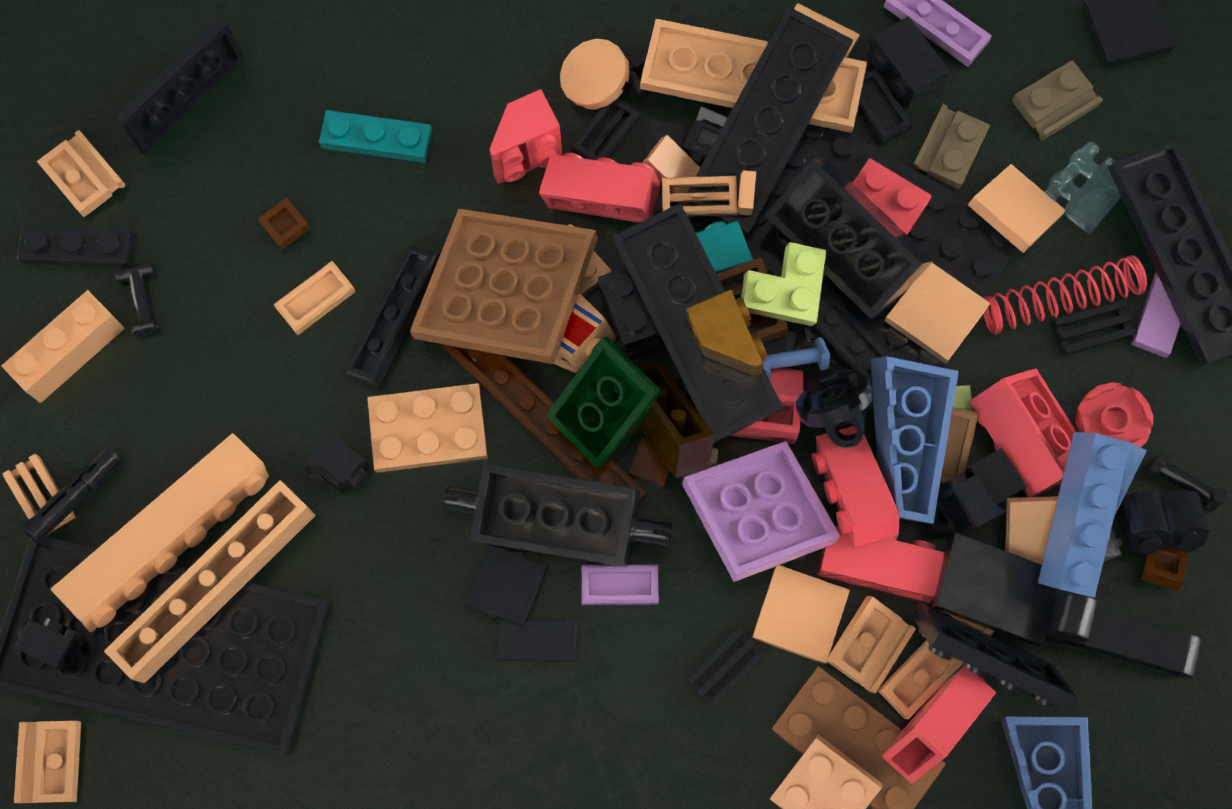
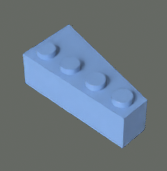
(912, 431)
(1051, 760)

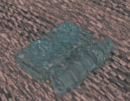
(1095, 198)

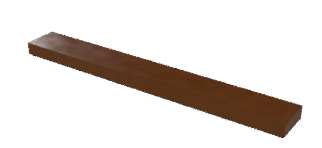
(529, 407)

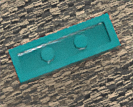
(375, 136)

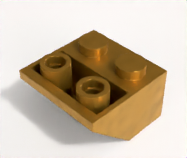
(723, 333)

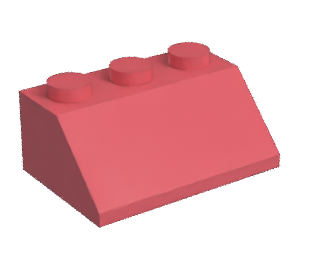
(1028, 427)

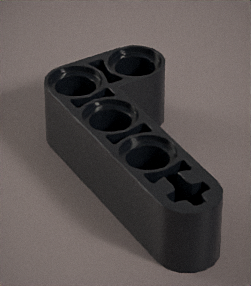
(1083, 626)

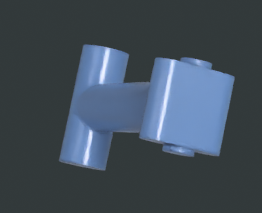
(798, 357)

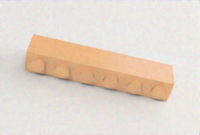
(161, 533)
(209, 583)

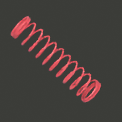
(997, 324)

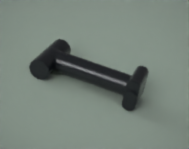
(135, 276)
(1212, 497)

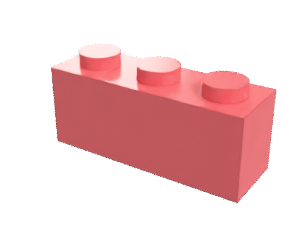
(600, 187)
(857, 489)
(885, 566)

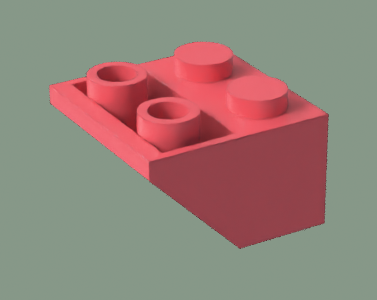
(525, 138)
(786, 423)

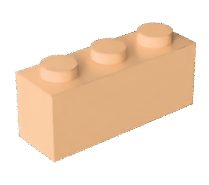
(63, 347)

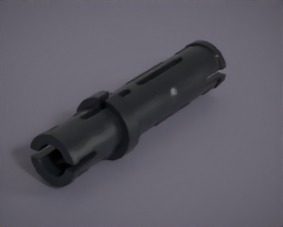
(72, 494)

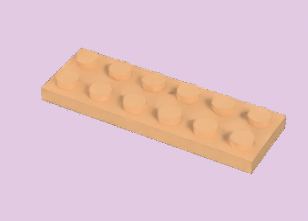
(717, 65)

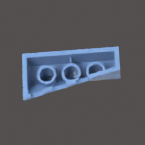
(1088, 499)

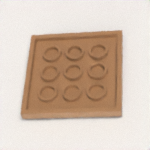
(505, 285)

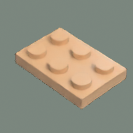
(427, 428)

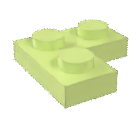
(795, 293)

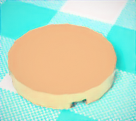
(594, 73)

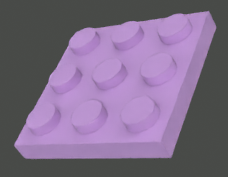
(760, 510)

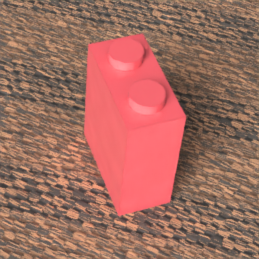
(939, 724)

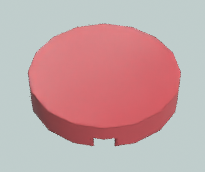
(1115, 413)

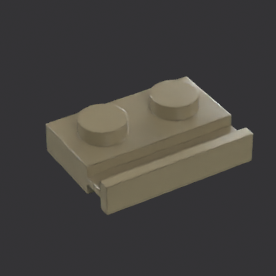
(1057, 100)
(951, 147)

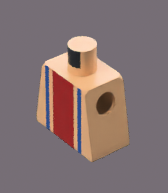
(582, 335)

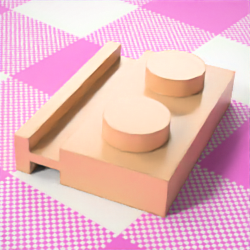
(81, 173)
(870, 644)
(47, 762)

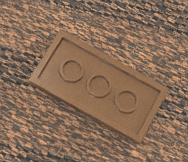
(856, 730)

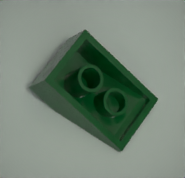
(604, 404)

